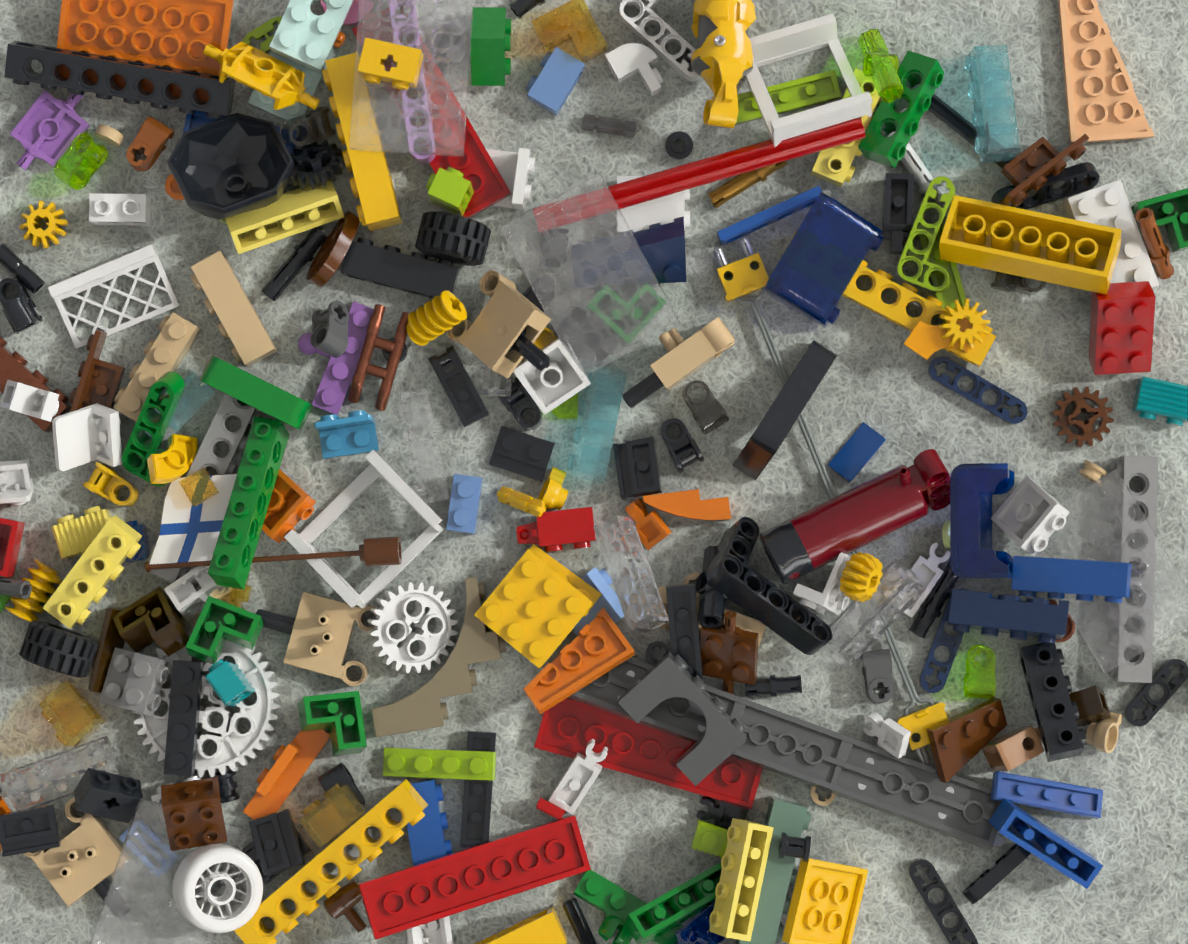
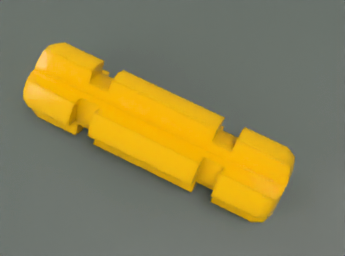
(521, 501)

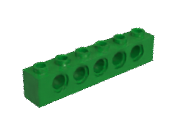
(248, 503)

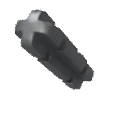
(609, 125)

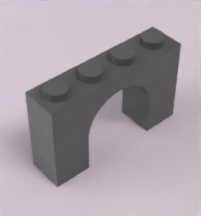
(669, 680)

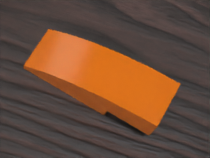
(688, 505)

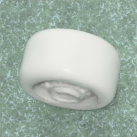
(238, 892)

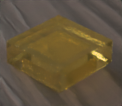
(199, 487)

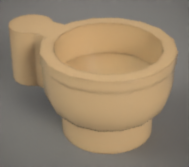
(1105, 733)

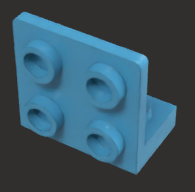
(347, 435)

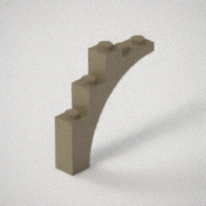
(424, 707)

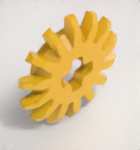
(969, 334)

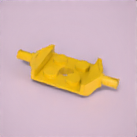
(278, 80)

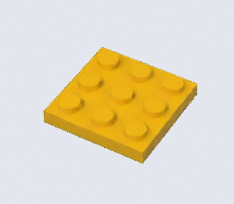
(533, 609)
(824, 903)

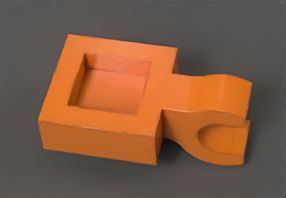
(649, 526)

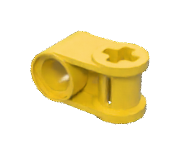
(107, 484)

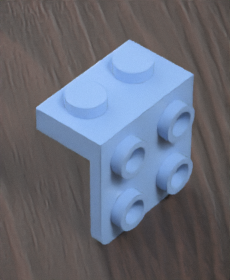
(609, 600)

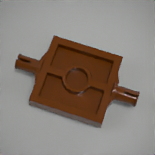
(729, 653)

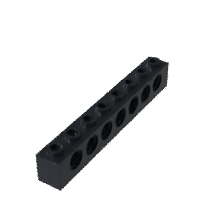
(20, 70)

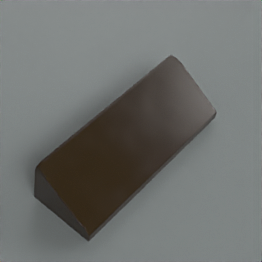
(108, 641)

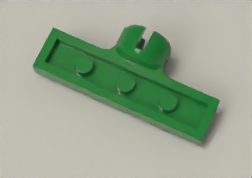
(615, 906)

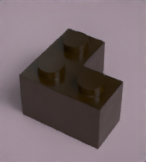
(150, 621)

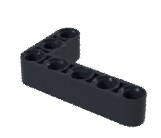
(784, 410)
(758, 595)

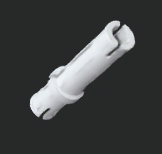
(921, 174)

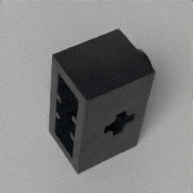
(107, 795)

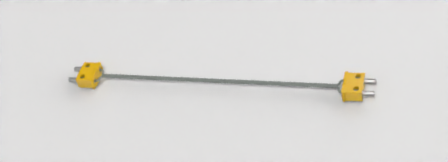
(746, 282)

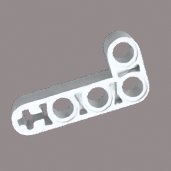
(659, 42)

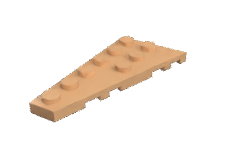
(1095, 79)

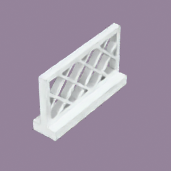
(104, 273)

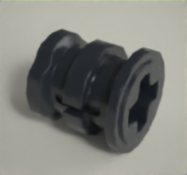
(227, 786)

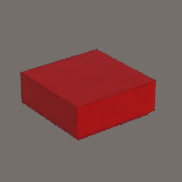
(550, 809)

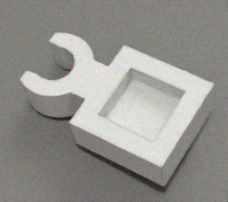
(890, 734)

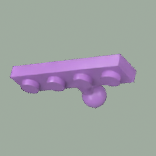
(341, 369)

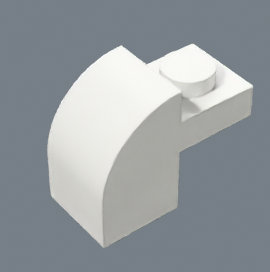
(635, 59)
(30, 400)

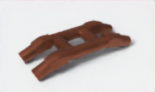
(364, 367)

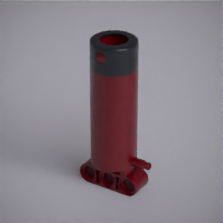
(857, 517)

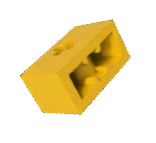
(377, 53)

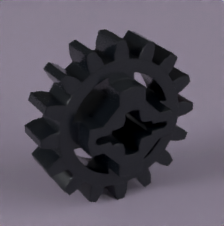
(316, 164)

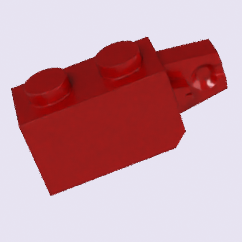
(559, 528)

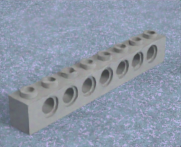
(207, 457)
(1146, 470)

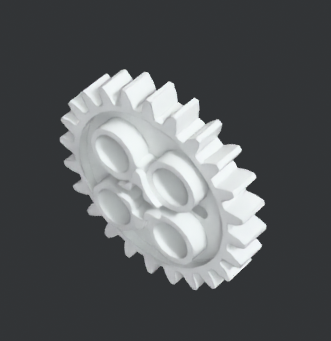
(394, 611)

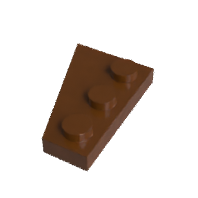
(964, 735)

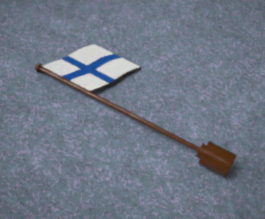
(191, 533)

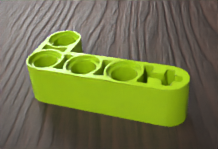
(932, 231)

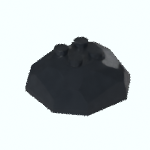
(231, 166)

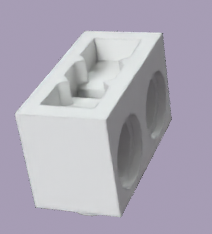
(119, 209)
(192, 591)

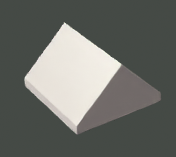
(552, 384)

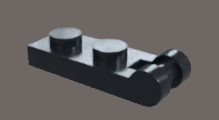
(459, 387)

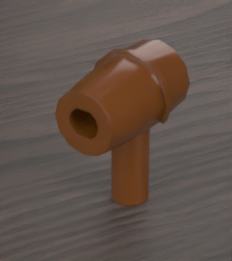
(343, 902)

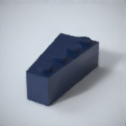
(665, 250)
(1007, 615)

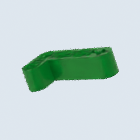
(256, 392)
(153, 423)

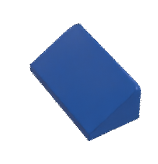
(856, 452)

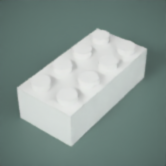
(1111, 208)

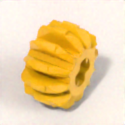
(48, 214)
(861, 577)

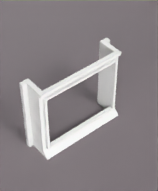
(793, 42)
(303, 541)

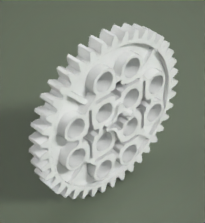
(232, 745)

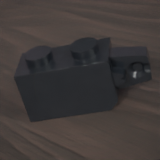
(897, 209)

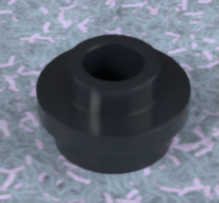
(675, 153)

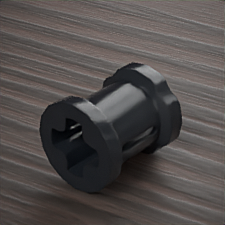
(802, 852)

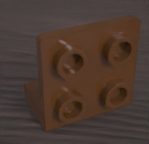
(193, 813)

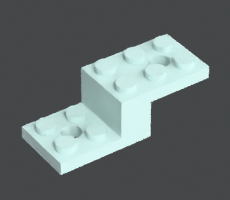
(304, 43)

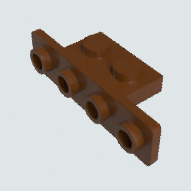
(1036, 164)
(98, 379)

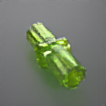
(880, 65)

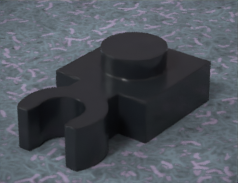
(722, 813)

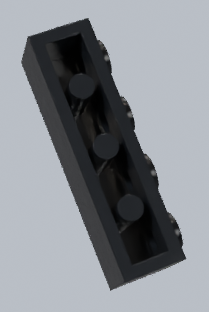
(1051, 701)

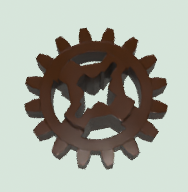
(1079, 403)

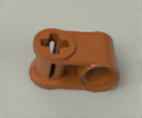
(150, 140)

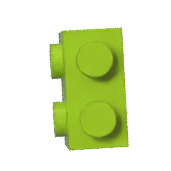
(450, 190)

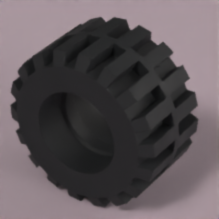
(453, 238)
(58, 649)

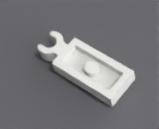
(928, 574)
(578, 779)

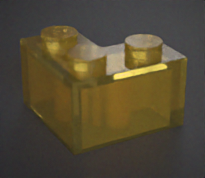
(573, 23)
(72, 713)
(333, 815)

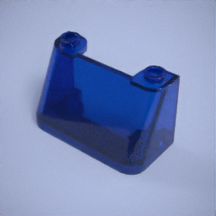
(822, 260)
(972, 523)

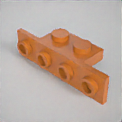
(286, 772)

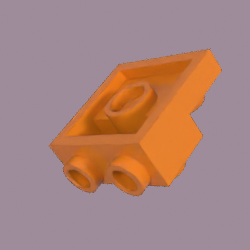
(286, 508)

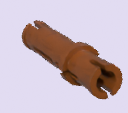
(1157, 250)

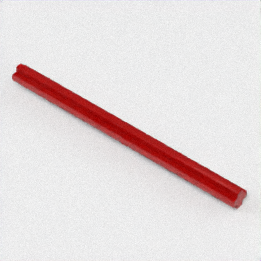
(733, 163)

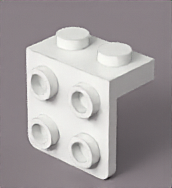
(514, 170)
(87, 436)
(832, 598)

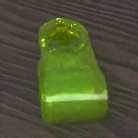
(79, 163)
(979, 678)

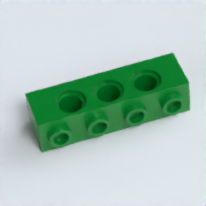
(912, 71)
(674, 906)

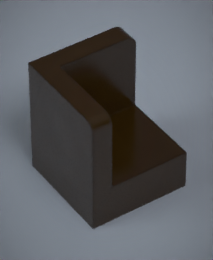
(1091, 705)

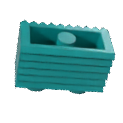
(1162, 400)
(229, 682)

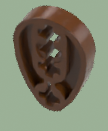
(333, 250)

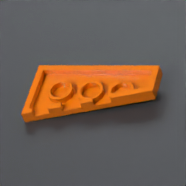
(585, 659)

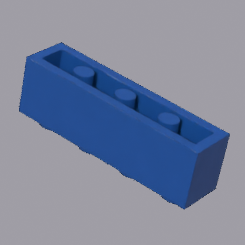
(1071, 577)
(428, 835)
(1045, 843)

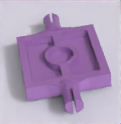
(49, 129)

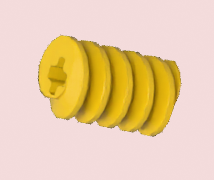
(435, 318)
(41, 583)

